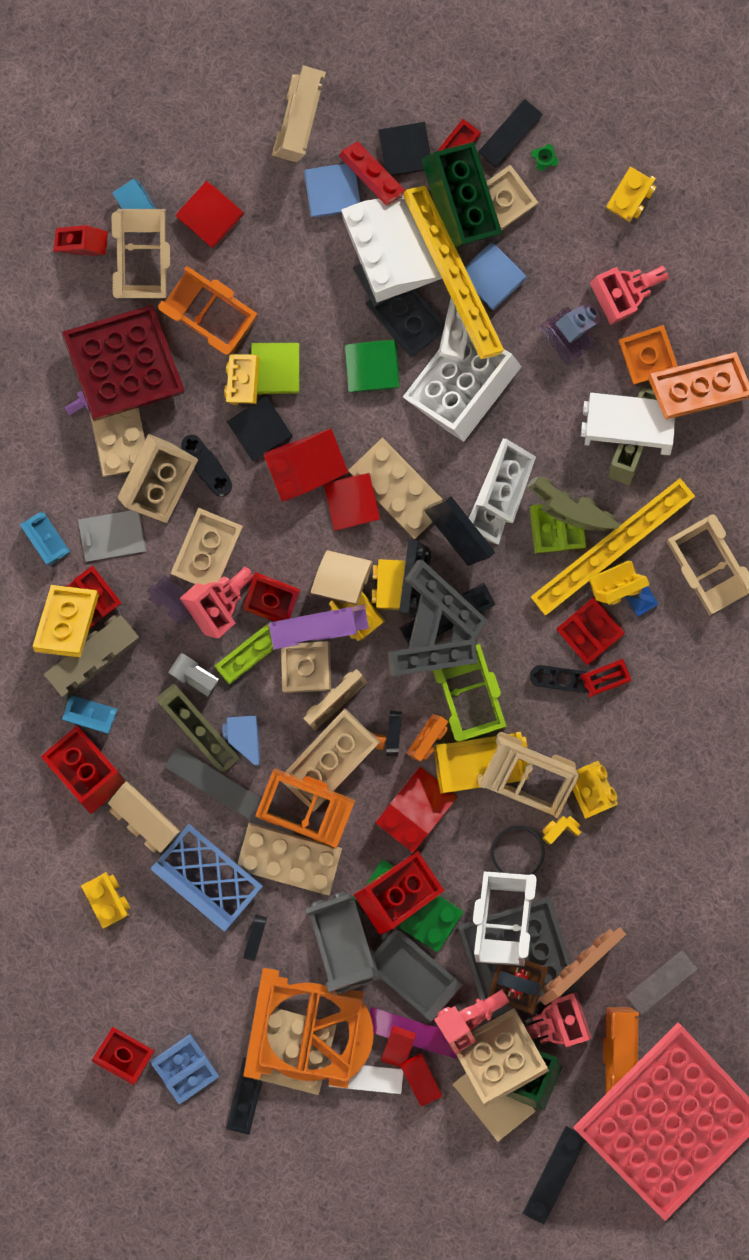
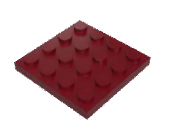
(123, 362)

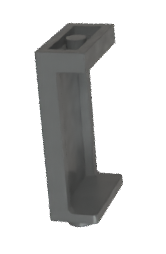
(343, 943)
(414, 974)

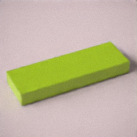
(246, 655)

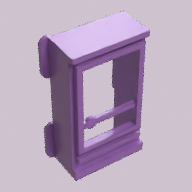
(318, 626)

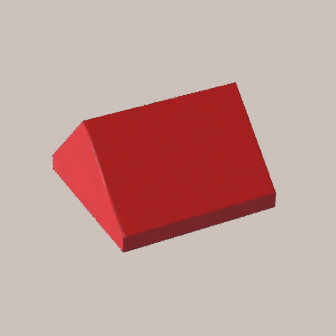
(271, 598)
(123, 1056)

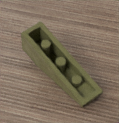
(628, 456)
(197, 727)

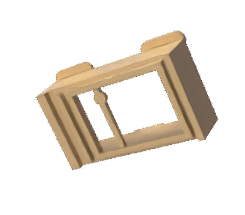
(299, 114)
(139, 221)
(725, 592)
(503, 762)

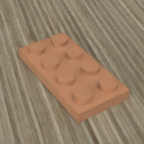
(582, 964)

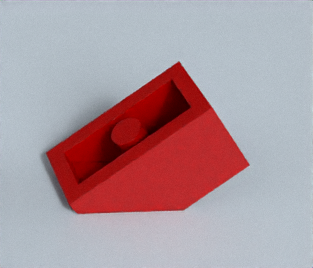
(81, 240)

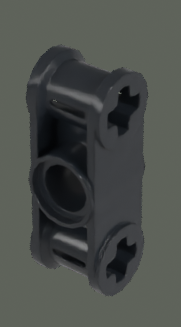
(207, 466)

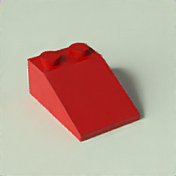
(305, 464)
(83, 769)
(415, 810)
(399, 893)

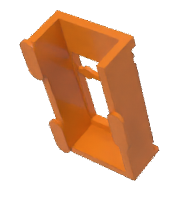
(184, 295)
(335, 816)
(620, 1044)

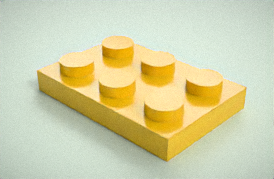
(65, 621)

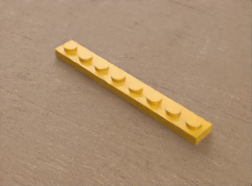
(453, 272)
(612, 546)

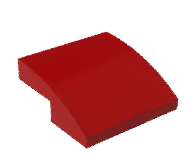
(209, 214)
(351, 501)
(107, 600)
(582, 638)

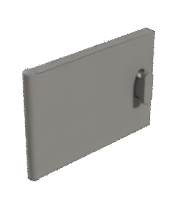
(112, 535)

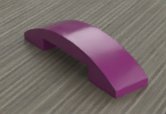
(426, 1036)

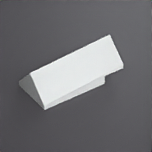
(502, 490)

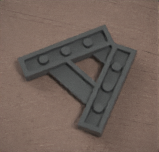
(437, 599)

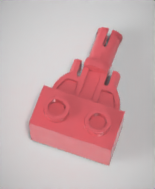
(621, 293)
(215, 602)
(562, 1022)
(458, 1025)

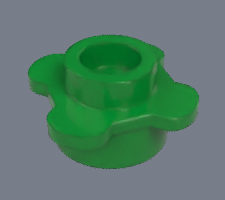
(547, 150)

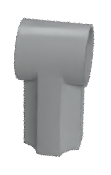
(189, 672)

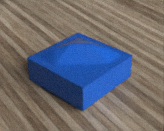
(642, 602)

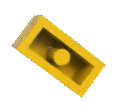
(389, 584)

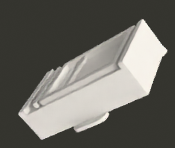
(503, 951)

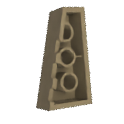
(98, 652)

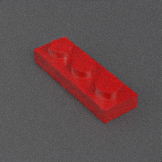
(372, 173)

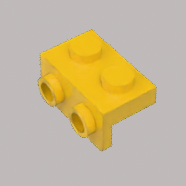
(617, 583)
(554, 829)

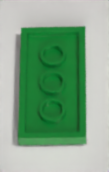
(431, 922)

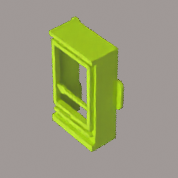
(493, 689)

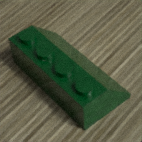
(461, 194)

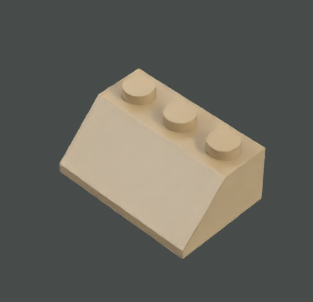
(157, 479)
(143, 818)

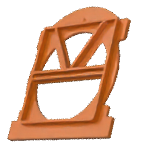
(342, 1067)

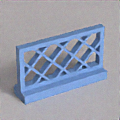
(194, 894)

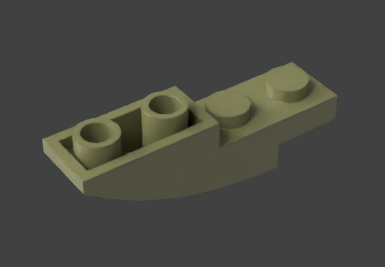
(577, 513)

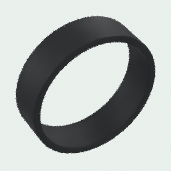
(525, 828)

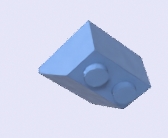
(243, 736)

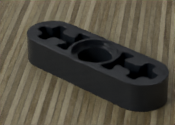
(547, 671)

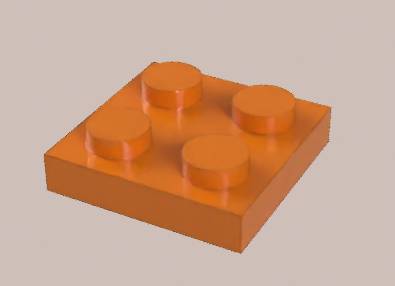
(647, 354)
(423, 743)

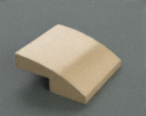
(341, 577)

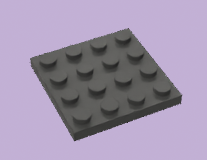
(545, 945)

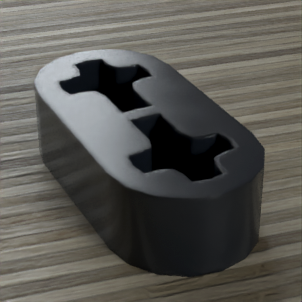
(394, 733)
(255, 937)

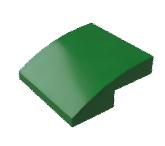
(372, 366)

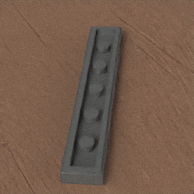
(222, 788)

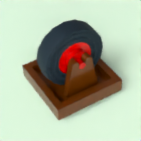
(520, 984)

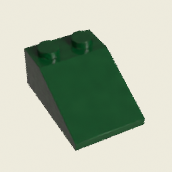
(540, 1089)

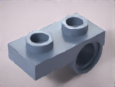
(579, 321)

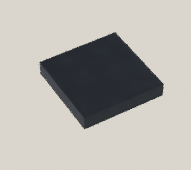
(404, 148)
(259, 428)

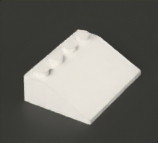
(389, 247)
(463, 391)

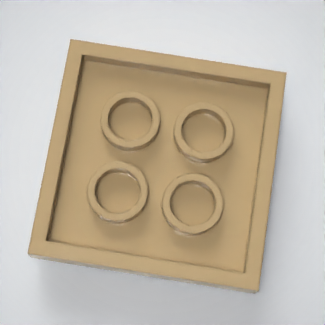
(285, 1039)
(501, 1058)

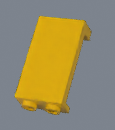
(462, 762)

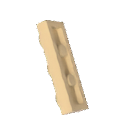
(335, 699)

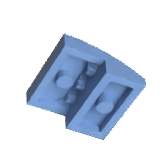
(331, 189)
(494, 276)
(190, 1078)

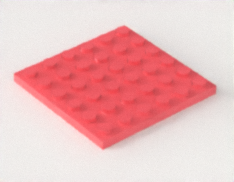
(669, 1122)

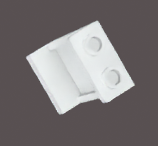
(627, 422)

